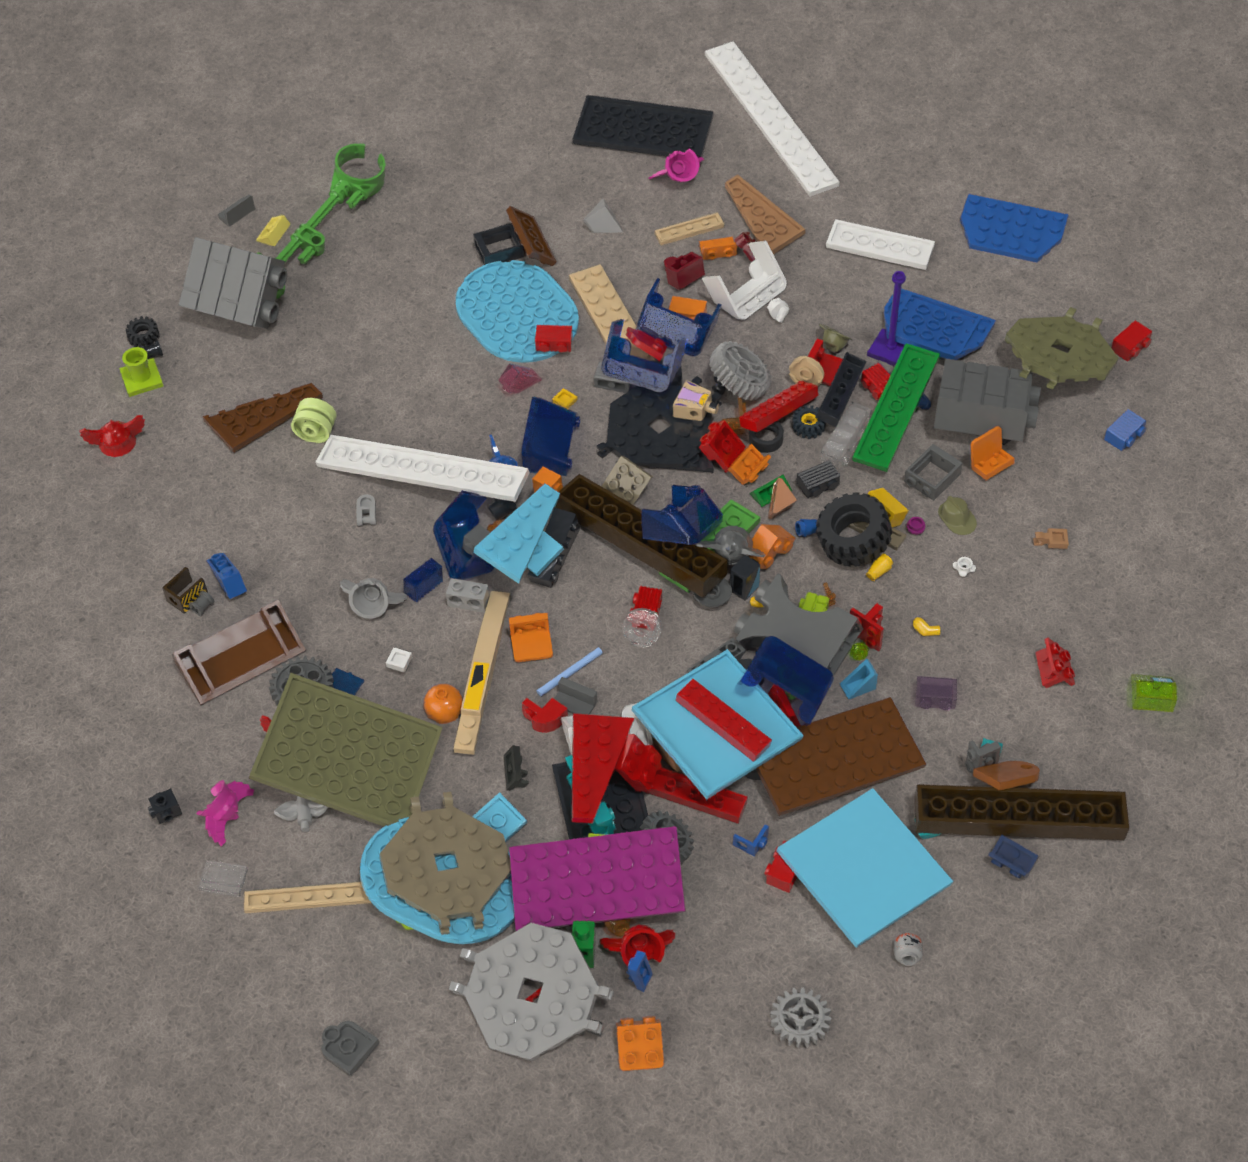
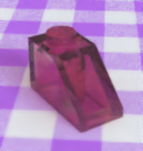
(518, 378)

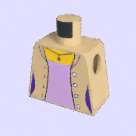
(694, 402)

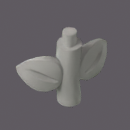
(301, 809)

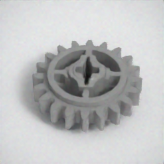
(802, 1000)

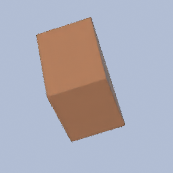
(781, 498)

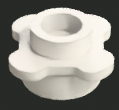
(964, 561)

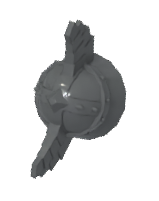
(732, 544)

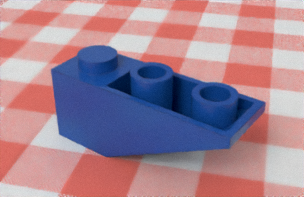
(227, 575)

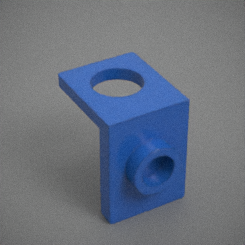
(752, 848)

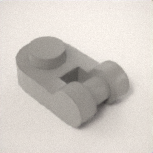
(364, 505)

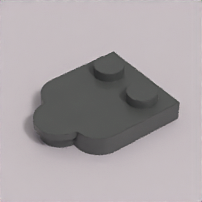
(347, 1045)

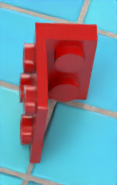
(828, 362)

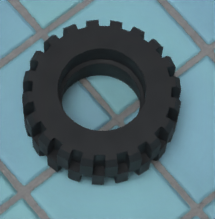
(859, 548)

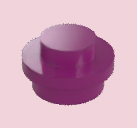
(916, 525)

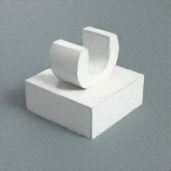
(399, 659)

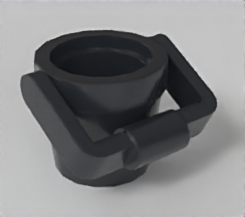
(501, 508)

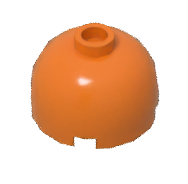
(443, 703)

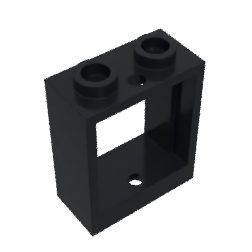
(496, 235)

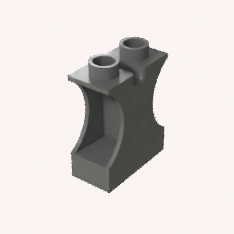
(819, 635)

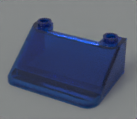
(790, 672)

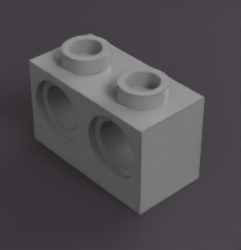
(467, 595)

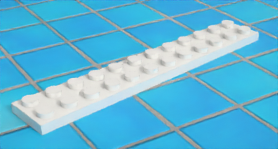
(423, 467)

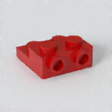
(721, 444)
(638, 763)

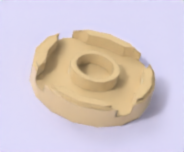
(806, 370)

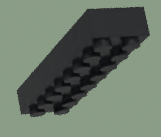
(841, 389)

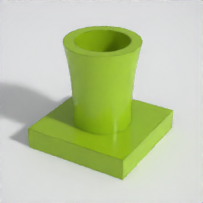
(140, 372)

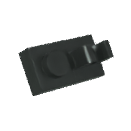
(513, 769)

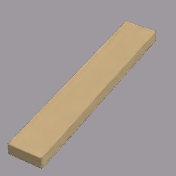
(304, 897)

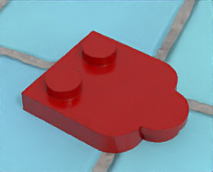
(645, 342)

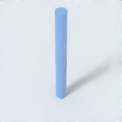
(570, 671)

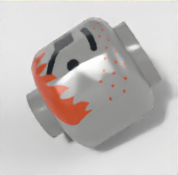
(908, 949)

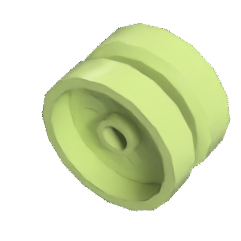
(313, 420)

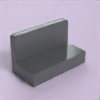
(237, 210)
(576, 697)

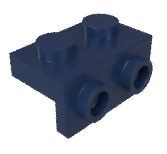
(1013, 856)

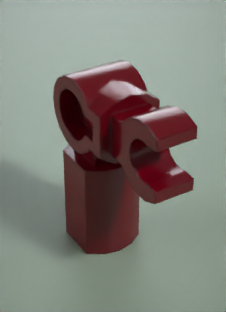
(742, 241)

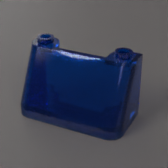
(548, 437)

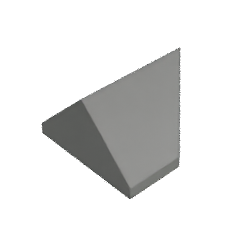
(602, 219)

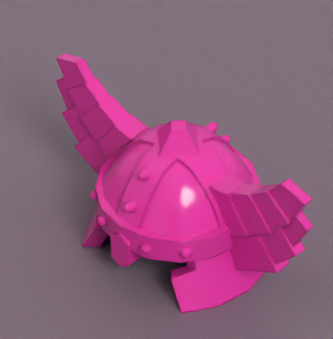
(680, 166)
(223, 807)

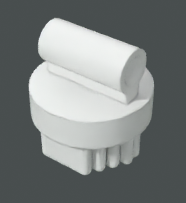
(778, 309)

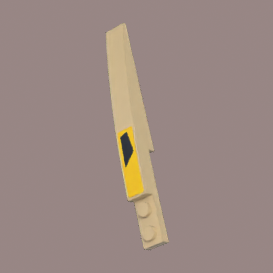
(481, 673)

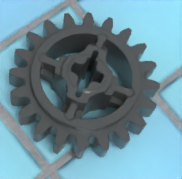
(664, 820)

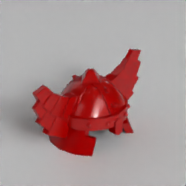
(115, 437)
(642, 939)

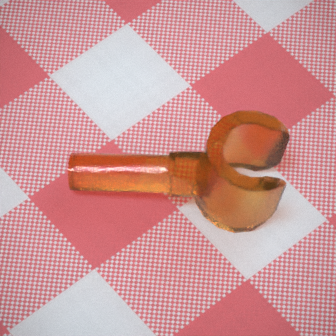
(830, 595)

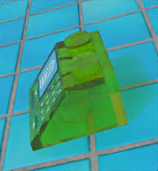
(1153, 693)

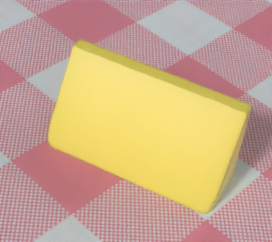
(274, 230)

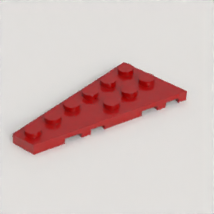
(595, 752)

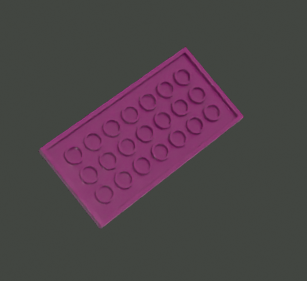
(597, 878)

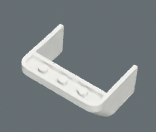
(765, 284)

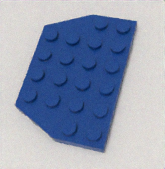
(1011, 228)
(938, 325)

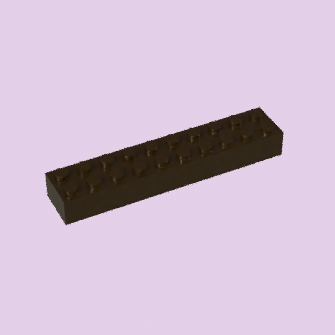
(621, 525)
(1021, 812)

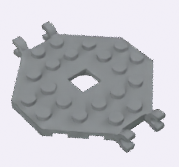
(564, 1001)

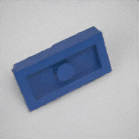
(639, 970)

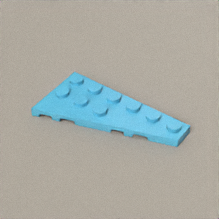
(516, 538)

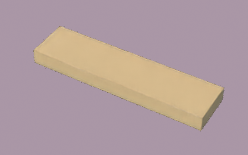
(689, 228)

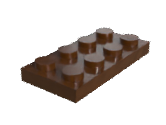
(531, 236)

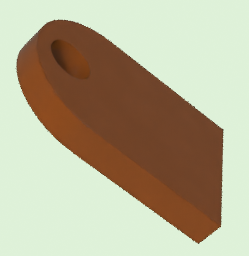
(1007, 774)

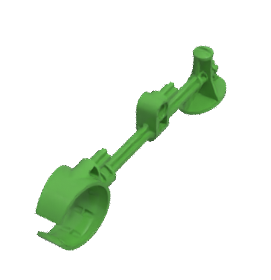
(341, 187)

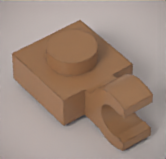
(1054, 537)

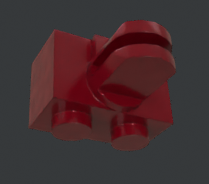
(684, 269)

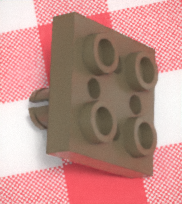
(638, 478)

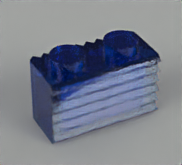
(423, 579)

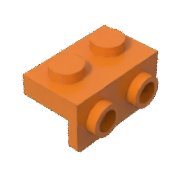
(748, 465)

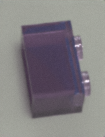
(935, 693)

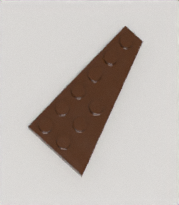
(258, 417)

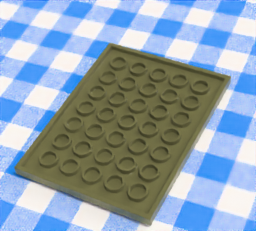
(345, 752)

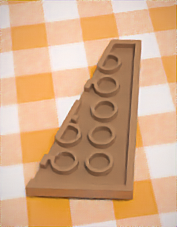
(763, 216)

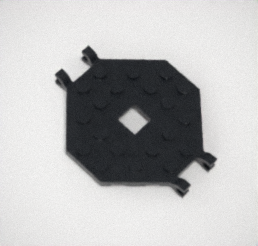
(636, 440)

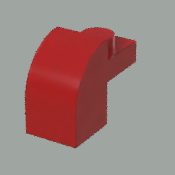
(546, 718)

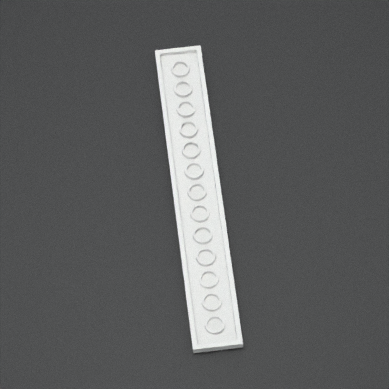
(772, 119)

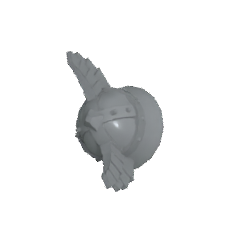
(370, 597)

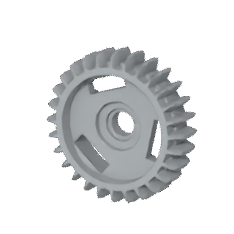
(738, 368)

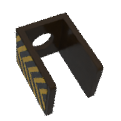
(177, 584)

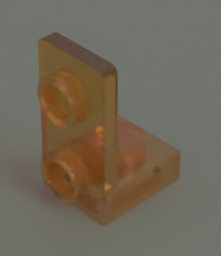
(734, 423)

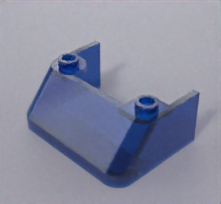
(671, 326)
(635, 370)
(685, 520)
(449, 532)

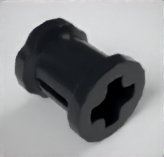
(153, 350)

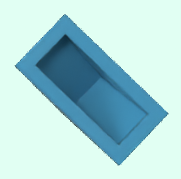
(860, 681)

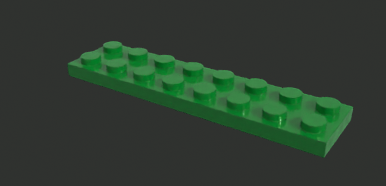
(896, 407)

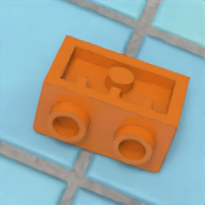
(718, 248)

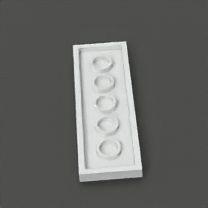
(880, 244)

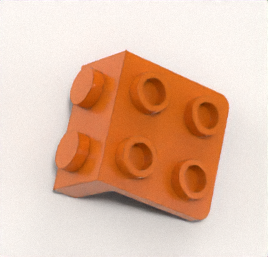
(987, 454)
(530, 637)
(640, 1043)

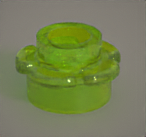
(859, 651)

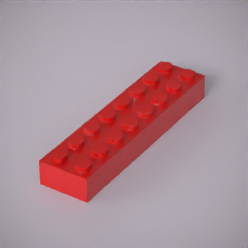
(778, 406)
(723, 720)
(681, 790)

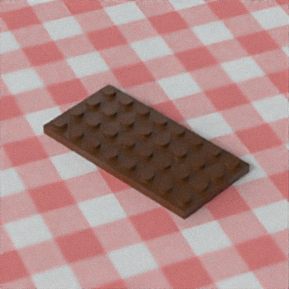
(841, 757)

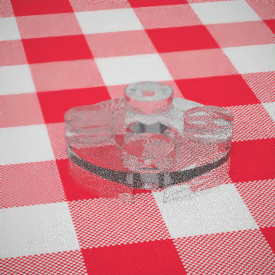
(649, 619)

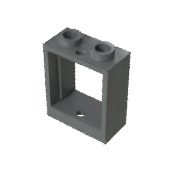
(942, 460)

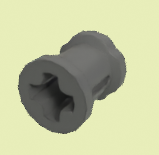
(201, 603)

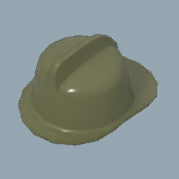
(833, 339)
(957, 516)

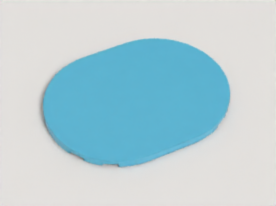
(507, 302)
(497, 912)

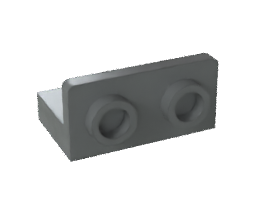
(983, 756)

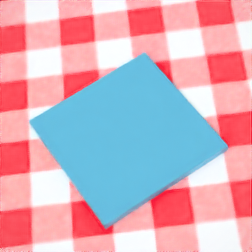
(698, 749)
(864, 867)

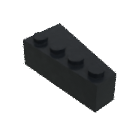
(564, 529)

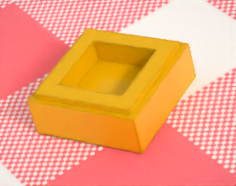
(565, 398)

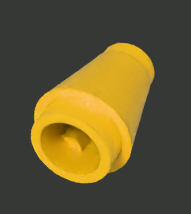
(879, 567)

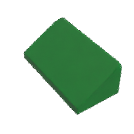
(763, 494)

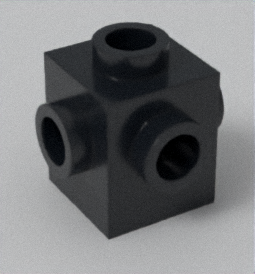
(164, 806)

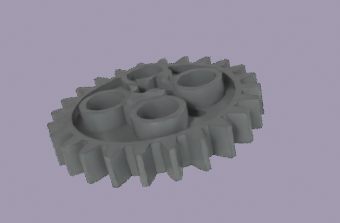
(305, 668)

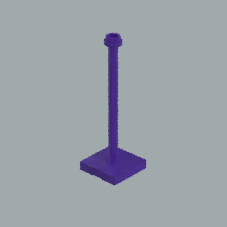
(888, 349)

